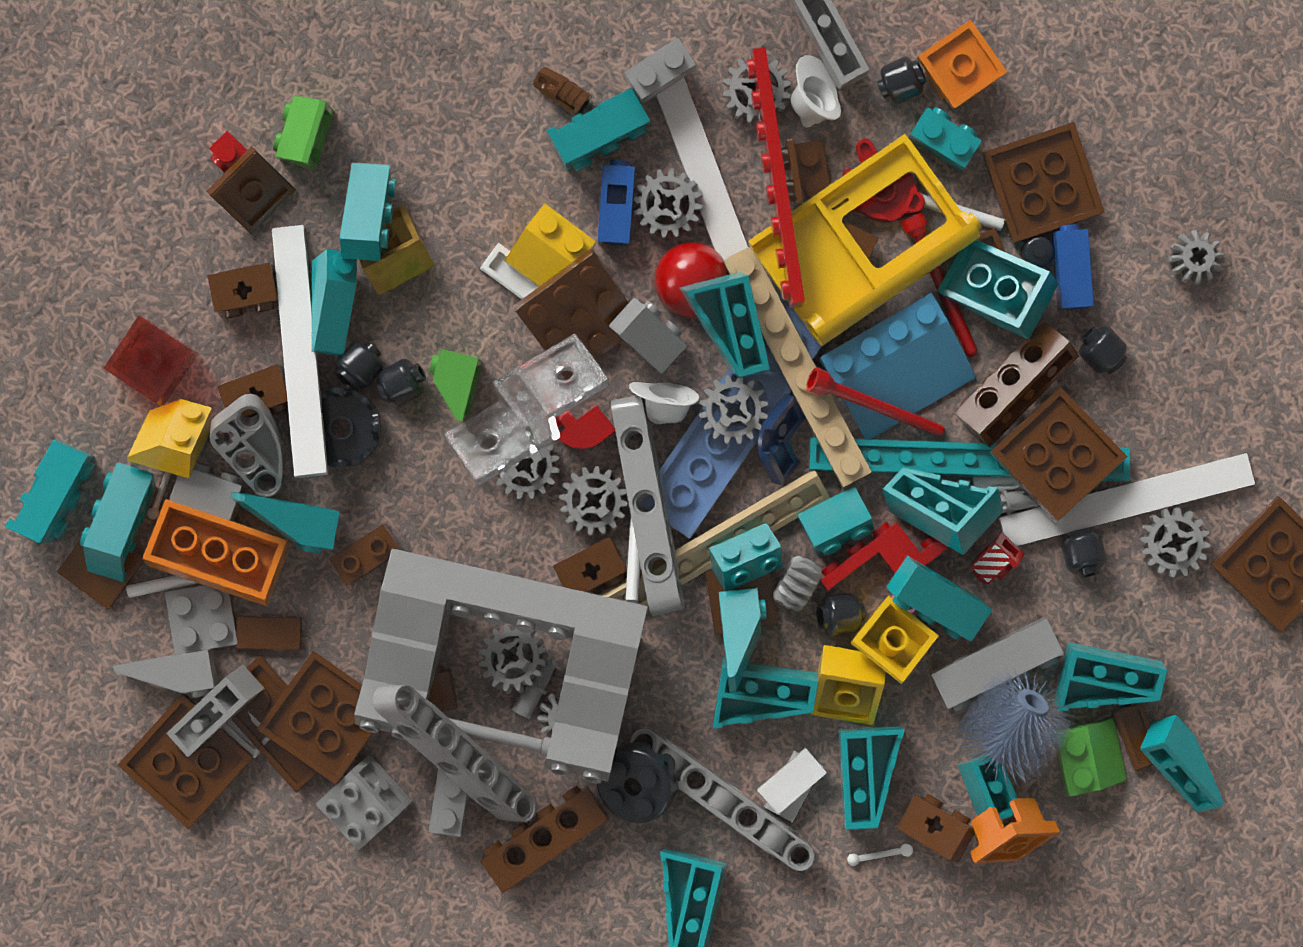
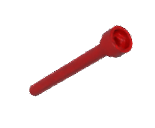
(916, 229)
(821, 383)

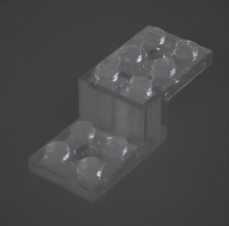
(527, 409)

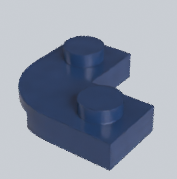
(774, 438)

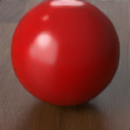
(682, 267)

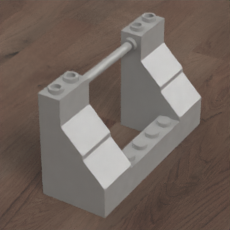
(605, 632)

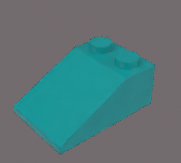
(999, 287)
(301, 523)

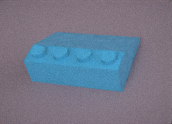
(902, 362)

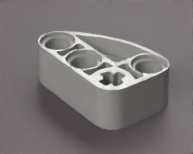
(250, 434)

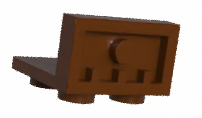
(805, 169)

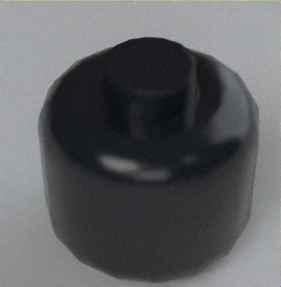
(1038, 251)

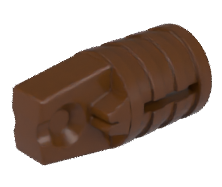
(562, 91)

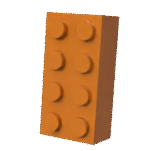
(216, 552)

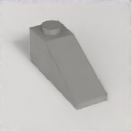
(180, 672)
(215, 710)

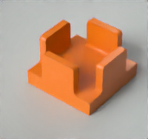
(961, 65)
(1017, 838)

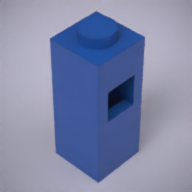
(616, 203)
(1072, 268)

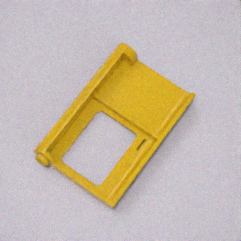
(834, 271)

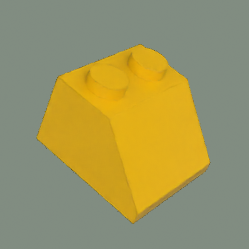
(547, 246)
(172, 437)
(894, 639)
(848, 686)

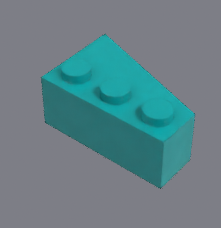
(600, 130)
(731, 321)
(53, 493)
(943, 508)
(117, 520)
(1107, 677)
(764, 694)
(692, 896)

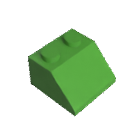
(303, 132)
(456, 380)
(1089, 757)

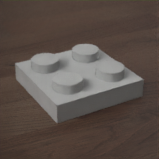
(200, 619)

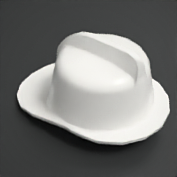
(815, 94)
(665, 401)

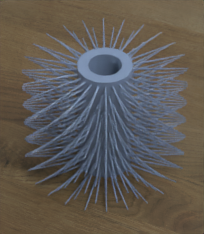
(1015, 726)

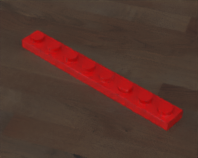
(777, 191)

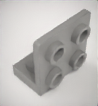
(364, 802)

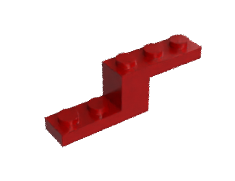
(890, 544)

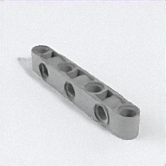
(653, 527)
(454, 753)
(728, 802)

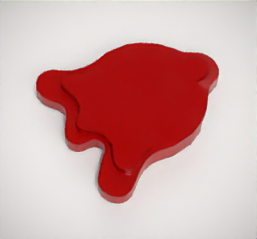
(893, 201)

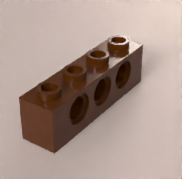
(1015, 399)
(508, 873)

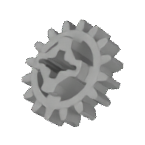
(741, 86)
(656, 213)
(724, 422)
(537, 482)
(584, 488)
(1169, 528)
(508, 669)

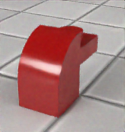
(586, 431)

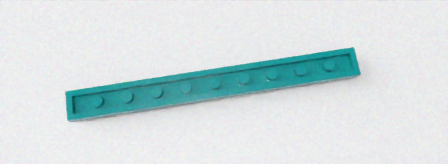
(935, 458)

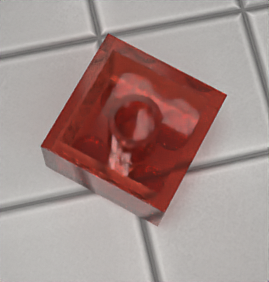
(151, 360)

